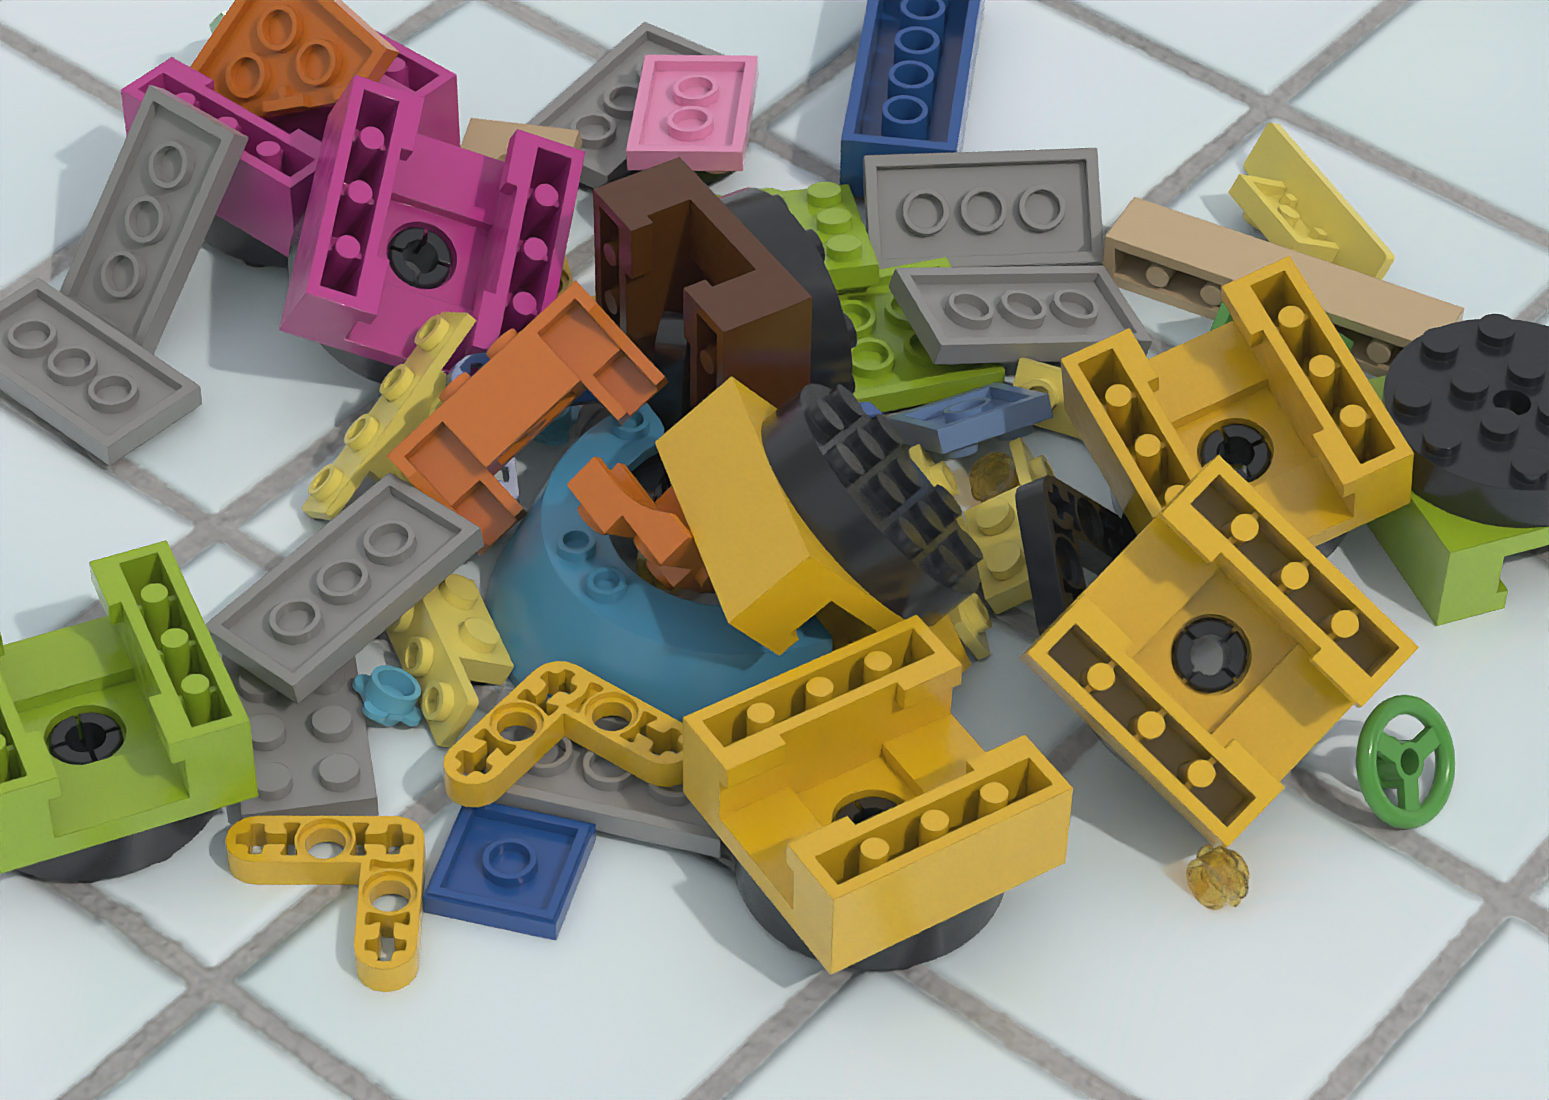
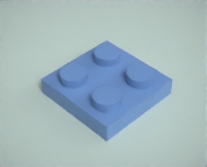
(963, 420)

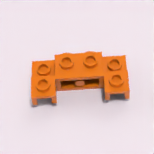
(514, 399)
(620, 506)

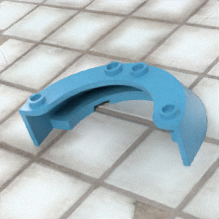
(574, 600)

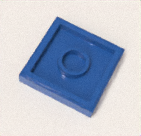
(510, 869)

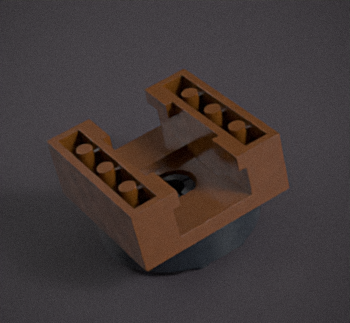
(737, 271)

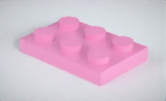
(693, 112)

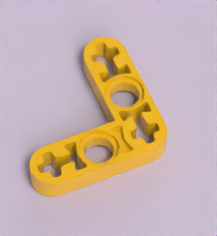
(566, 716)
(374, 872)

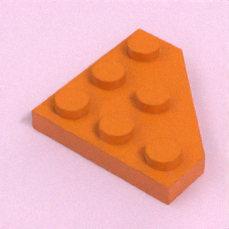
(291, 54)

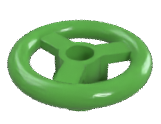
(1397, 764)

